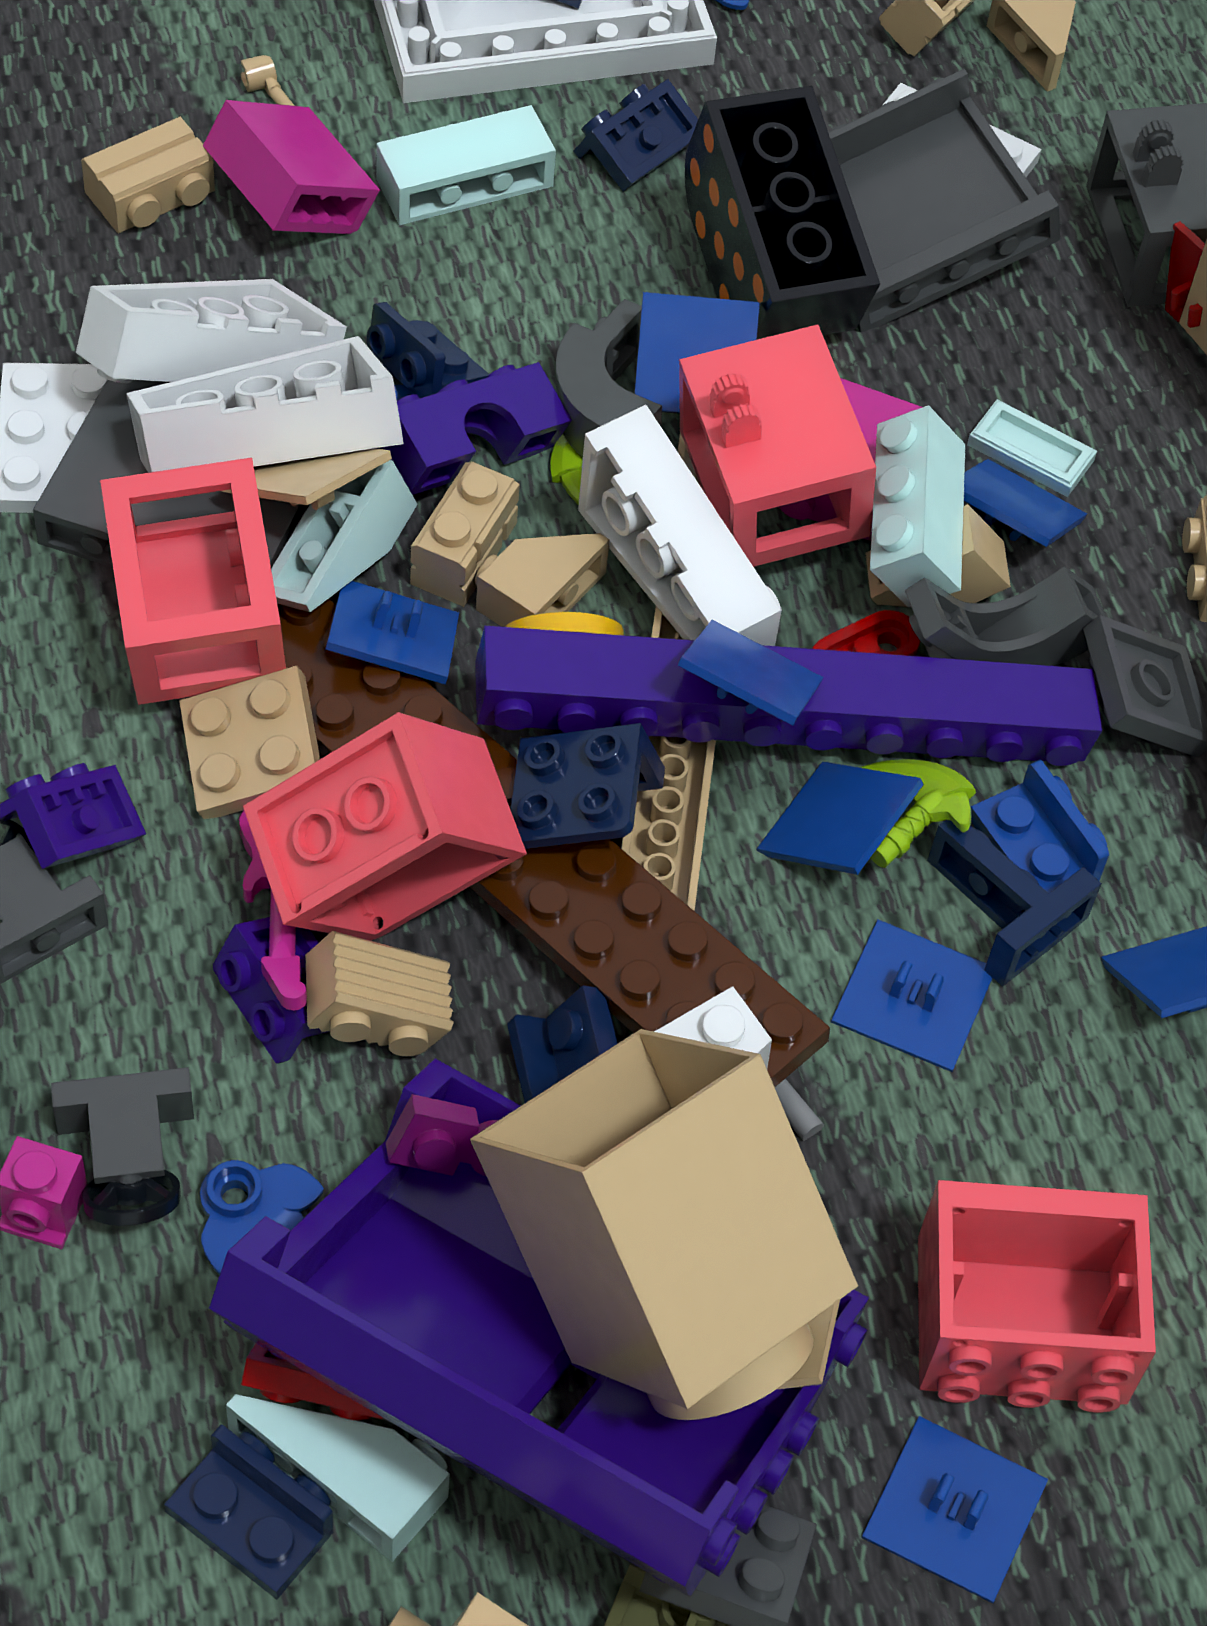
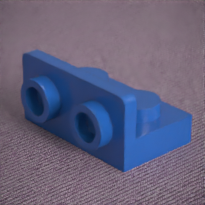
(1042, 829)

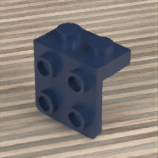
(582, 784)

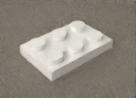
(38, 421)

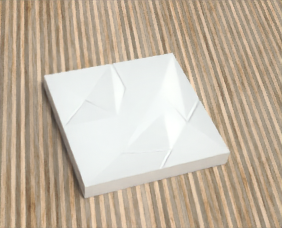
(518, 44)

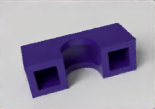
(508, 408)

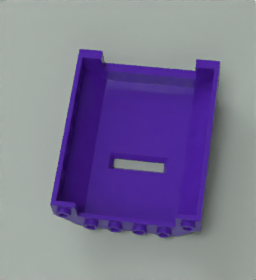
(430, 1318)

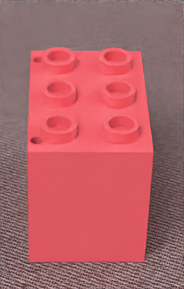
(383, 828)
(1034, 1295)

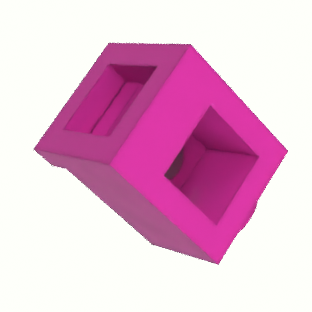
(41, 1192)

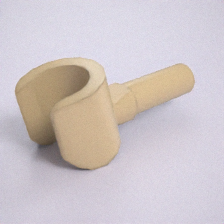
(261, 74)

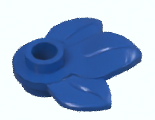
(272, 1192)

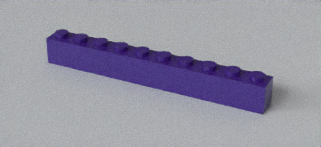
(862, 702)

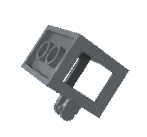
(1166, 177)

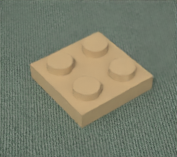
(247, 739)

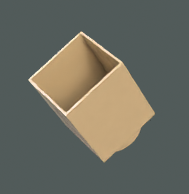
(670, 1222)

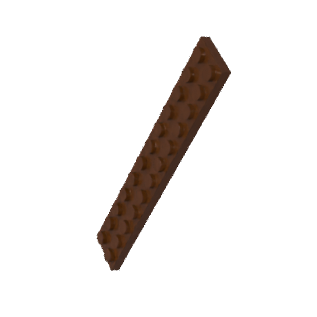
(575, 901)

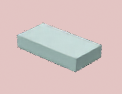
(1032, 448)

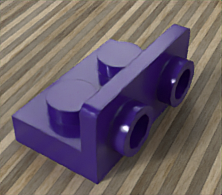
(73, 813)
(242, 977)

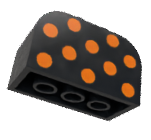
(778, 213)

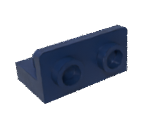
(641, 135)
(418, 352)
(562, 1042)
(253, 1511)

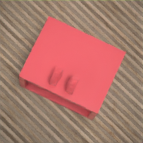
(774, 430)
(194, 588)

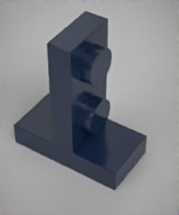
(1012, 898)

